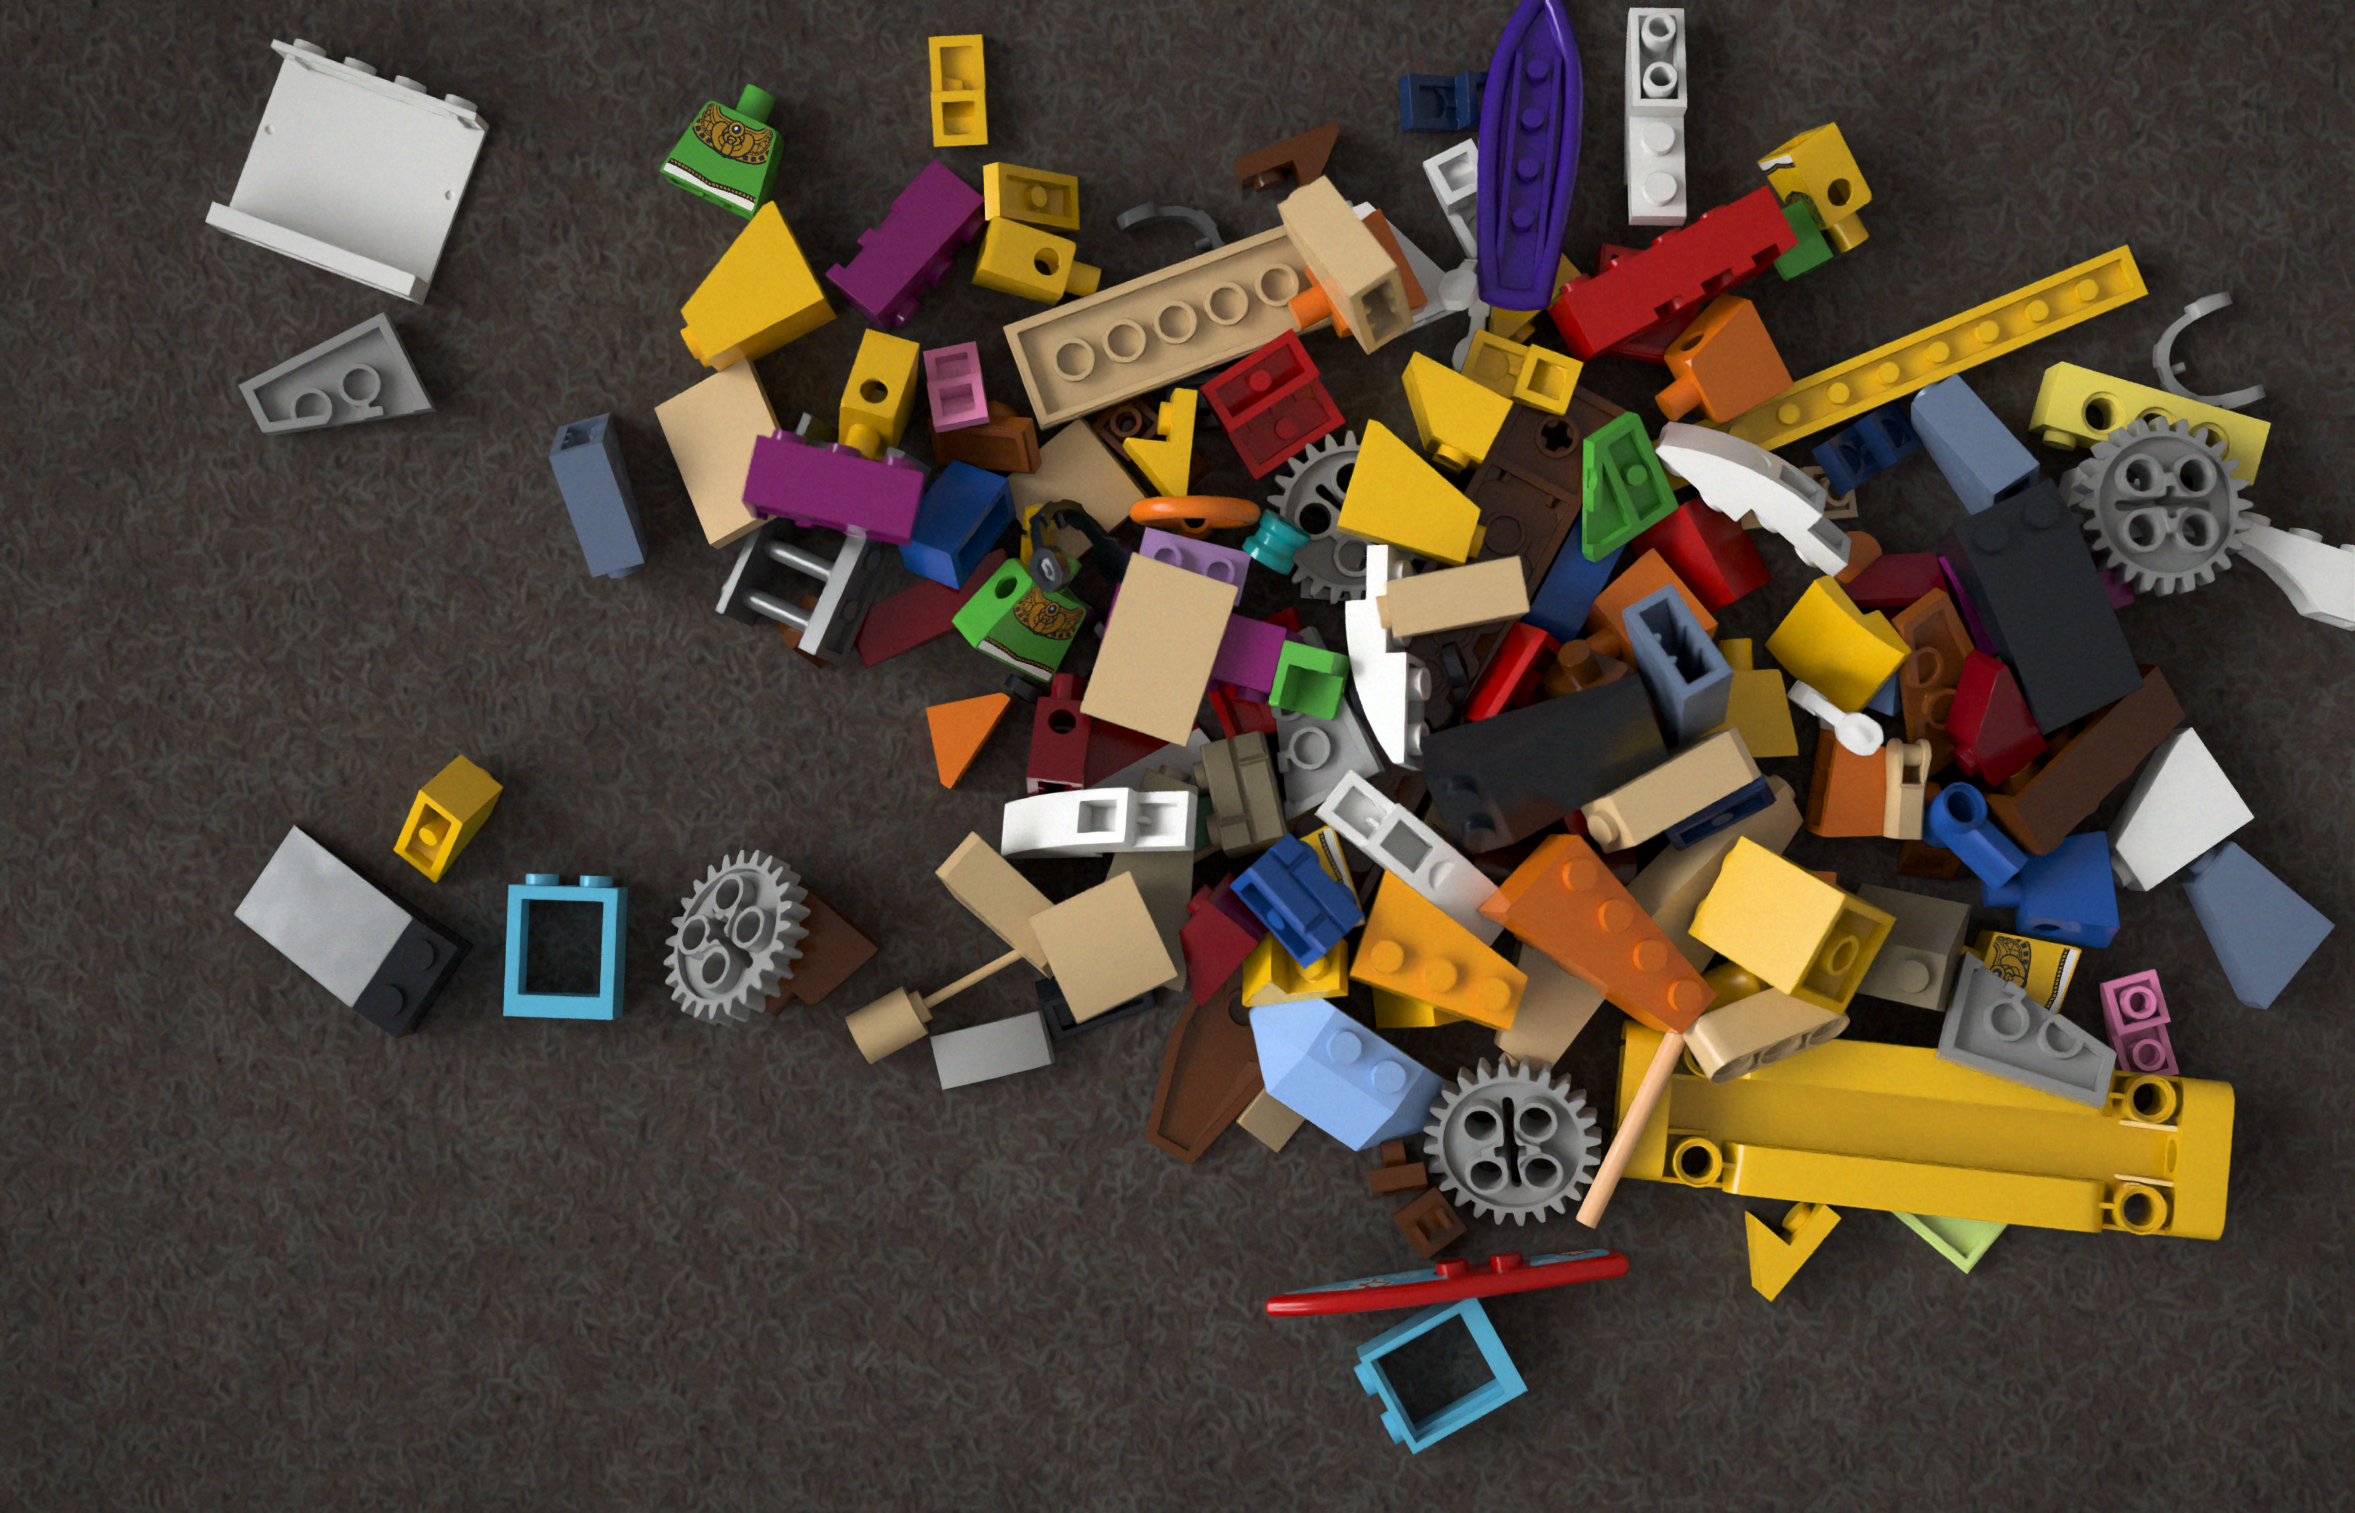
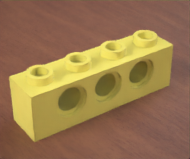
(2070, 388)

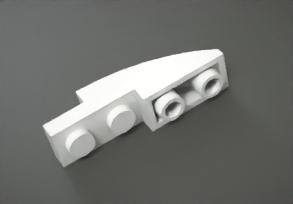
(1655, 116)
(1743, 477)
(1386, 677)
(1098, 822)
(1411, 853)

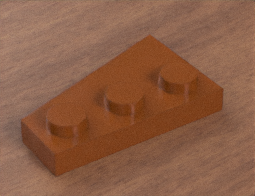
(1931, 670)

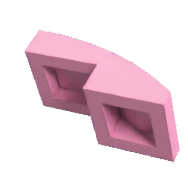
(956, 387)

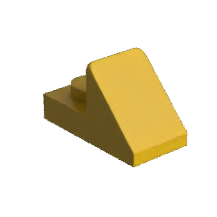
(1031, 197)
(1168, 462)
(1277, 977)
(1779, 1258)

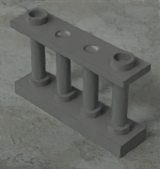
(849, 580)

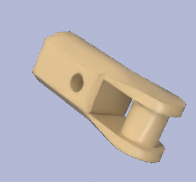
(1906, 798)

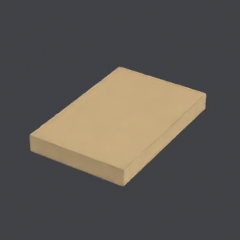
(713, 442)
(1159, 649)

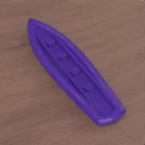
(1528, 156)

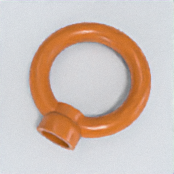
(1217, 511)

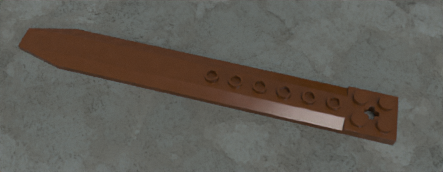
(1527, 509)

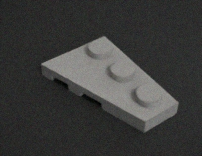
(340, 382)
(1321, 751)
(2011, 1037)

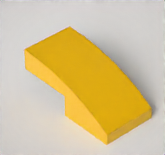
(958, 90)
(1521, 372)

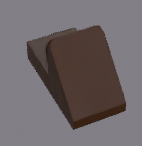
(1302, 154)

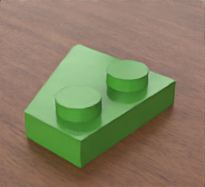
(1621, 486)

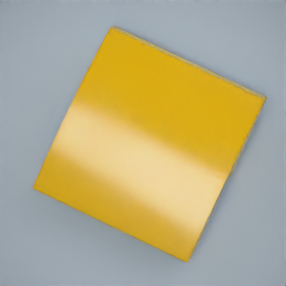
(1837, 646)

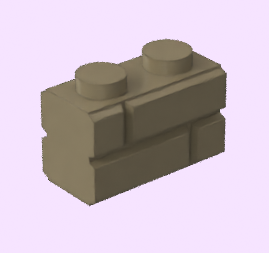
(1243, 794)

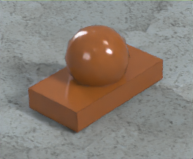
(1000, 445)

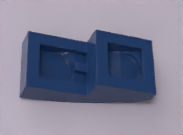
(1441, 102)
(1867, 447)

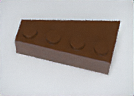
(2081, 765)

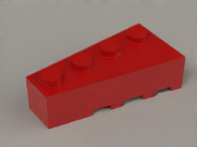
(1672, 276)

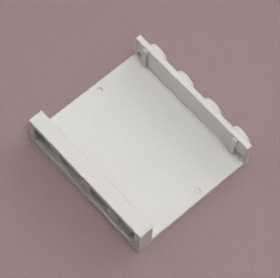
(355, 172)

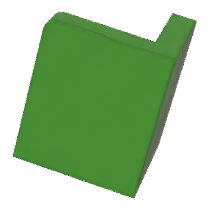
(1810, 251)
(1310, 680)

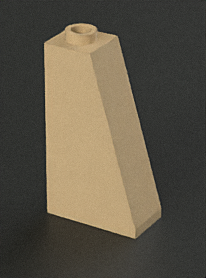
(1679, 880)

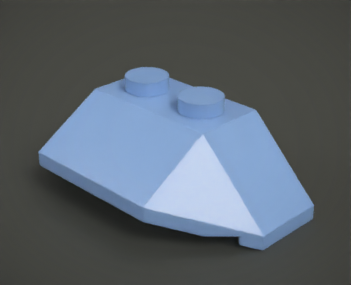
(1341, 1073)

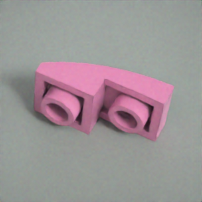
(2135, 1024)

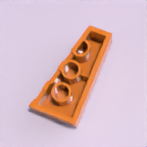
(1596, 931)

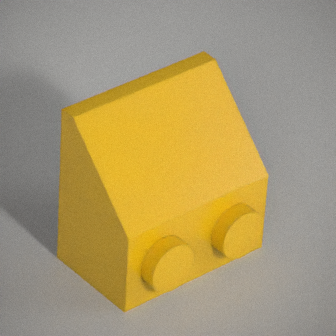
(1452, 414)

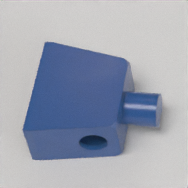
(2063, 894)

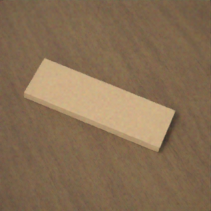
(1159, 327)

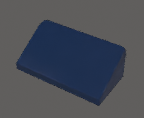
(1721, 814)

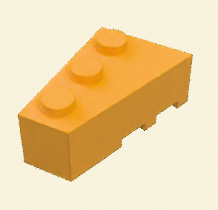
(1433, 960)

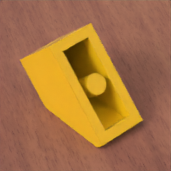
(447, 816)

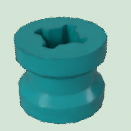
(1276, 542)

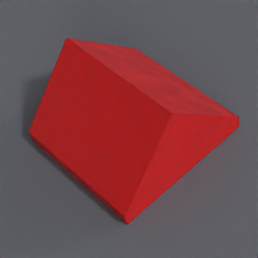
(1706, 553)
(1513, 673)

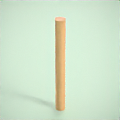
(1631, 1129)

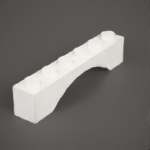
(2311, 574)

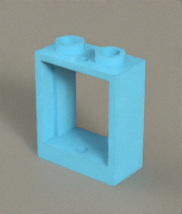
(604, 1006)
(1462, 1411)

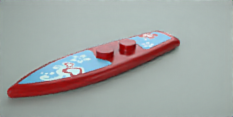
(1452, 1281)

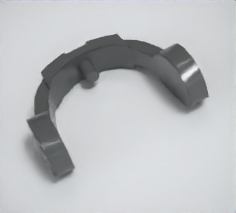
(1150, 214)

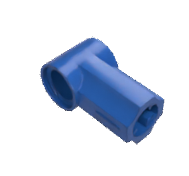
(1960, 821)

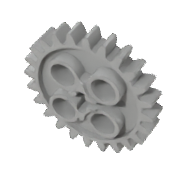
(2157, 457)
(1320, 557)
(710, 959)
(1562, 1138)

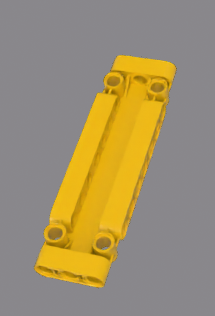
(1937, 1139)

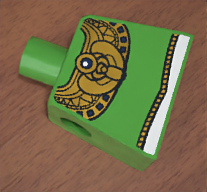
(729, 154)
(1020, 621)

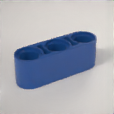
(1569, 587)

